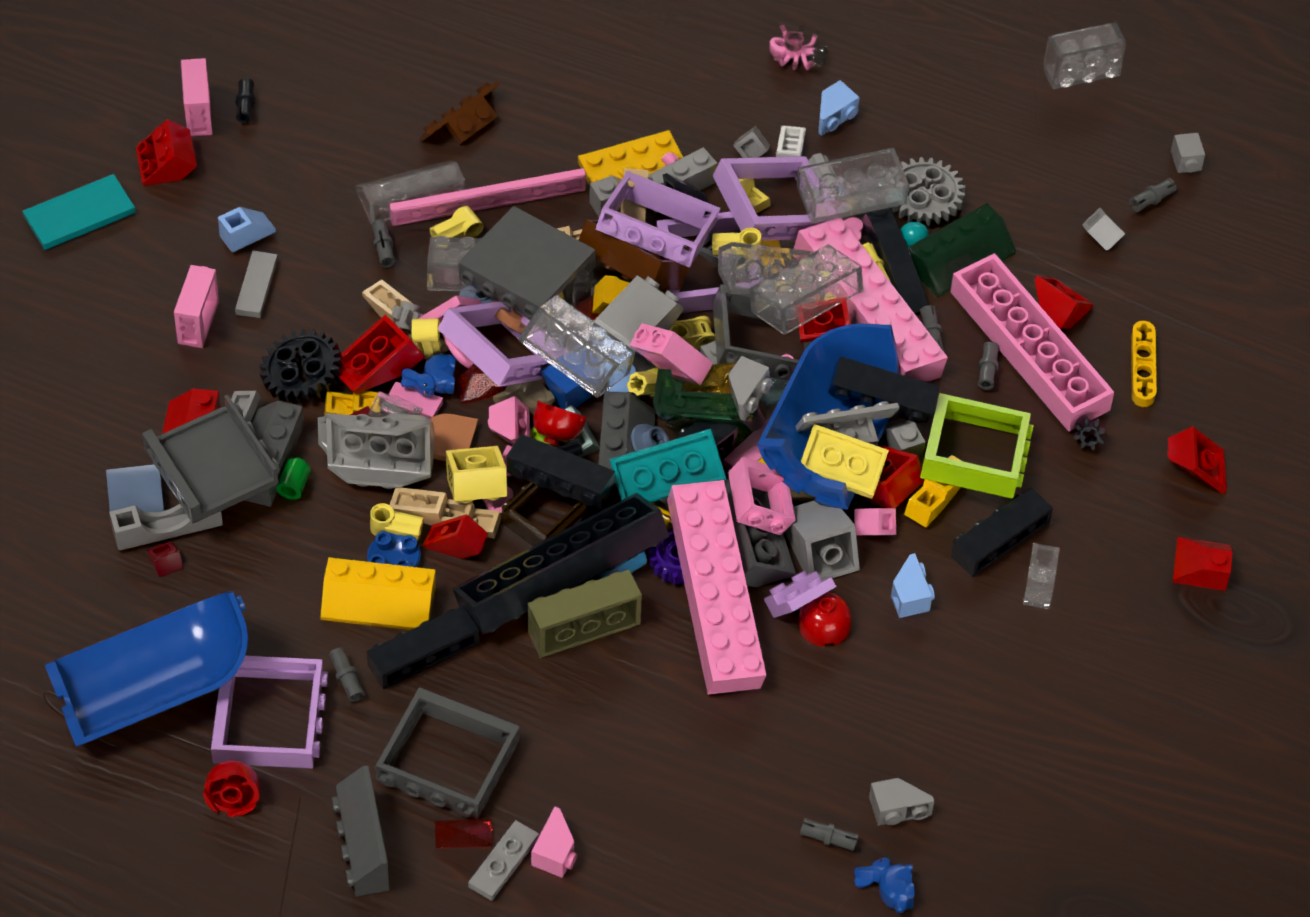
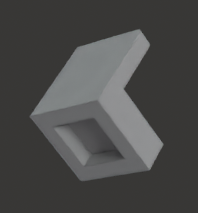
(752, 144)
(1103, 229)

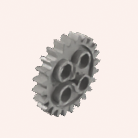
(932, 192)

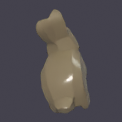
(527, 393)

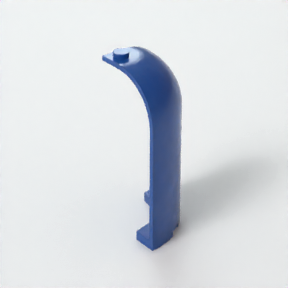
(808, 393)
(150, 667)

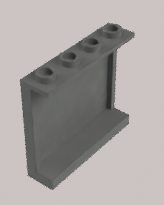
(524, 262)
(212, 461)

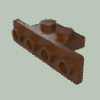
(467, 119)

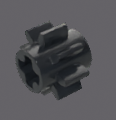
(1087, 426)

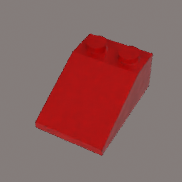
(378, 356)
(898, 478)

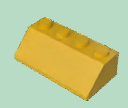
(377, 594)

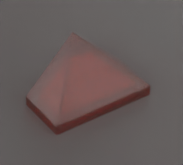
(475, 386)
(463, 833)

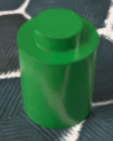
(293, 478)

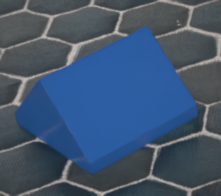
(564, 388)

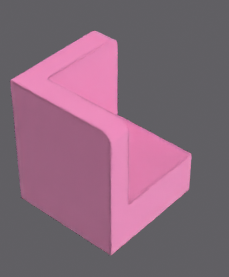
(875, 521)

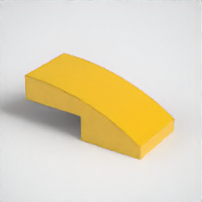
(347, 404)

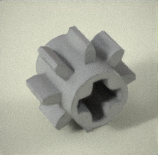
(405, 314)

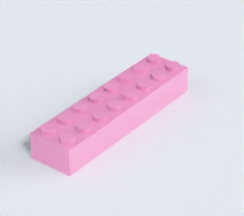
(880, 302)
(1032, 342)
(716, 587)

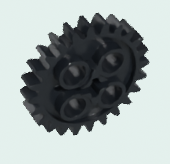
(283, 371)

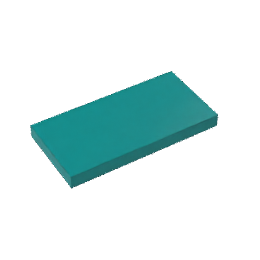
(79, 211)
(671, 463)

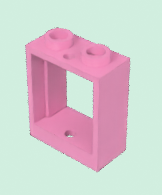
(196, 96)
(196, 306)
(670, 351)
(747, 475)

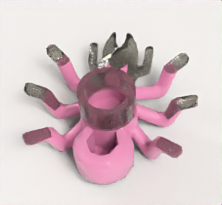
(792, 47)

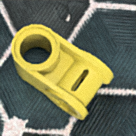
(694, 332)

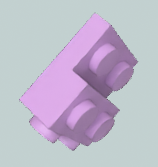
(798, 593)

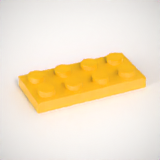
(636, 154)

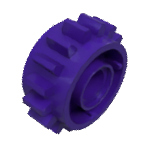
(665, 562)

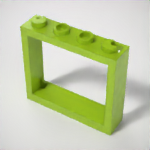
(972, 475)

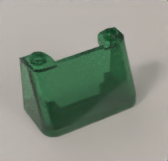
(685, 408)

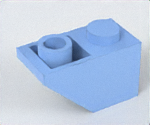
(837, 106)
(243, 227)
(910, 590)

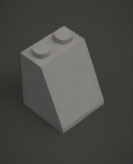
(639, 304)
(823, 540)

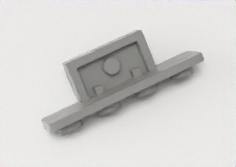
(853, 422)

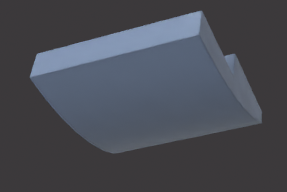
(136, 487)

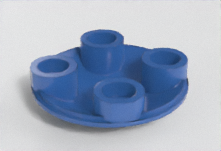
(394, 550)

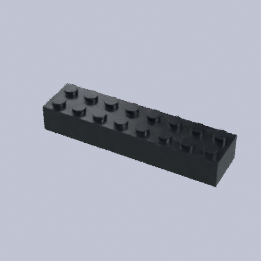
(562, 561)

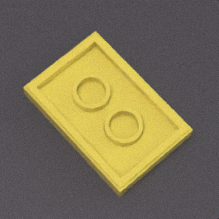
(844, 460)

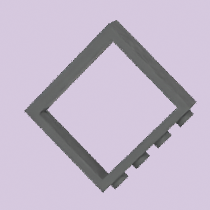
(779, 366)
(462, 717)

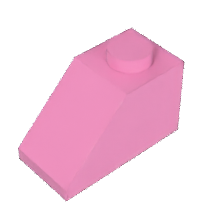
(509, 419)
(554, 846)

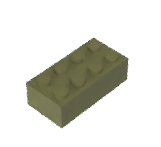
(584, 613)

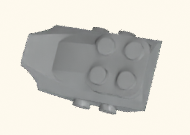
(378, 449)

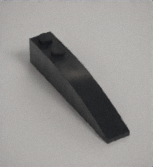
(891, 247)

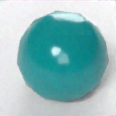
(913, 232)

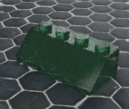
(959, 246)

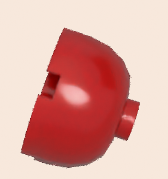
(557, 424)
(825, 620)
(231, 788)

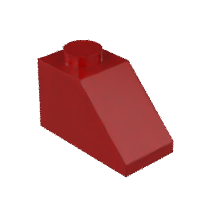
(456, 537)

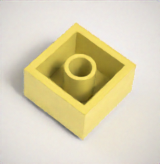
(476, 474)

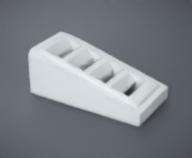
(791, 146)

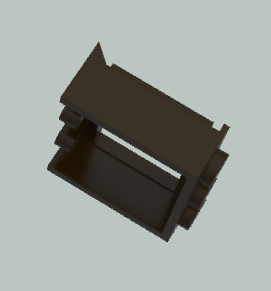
(527, 530)

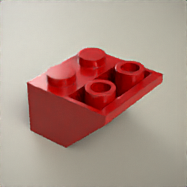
(166, 154)

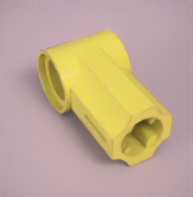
(462, 224)
(746, 236)
(427, 336)
(643, 382)
(395, 522)

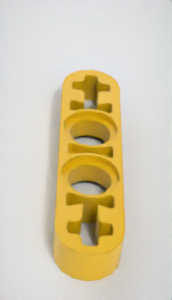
(1143, 363)

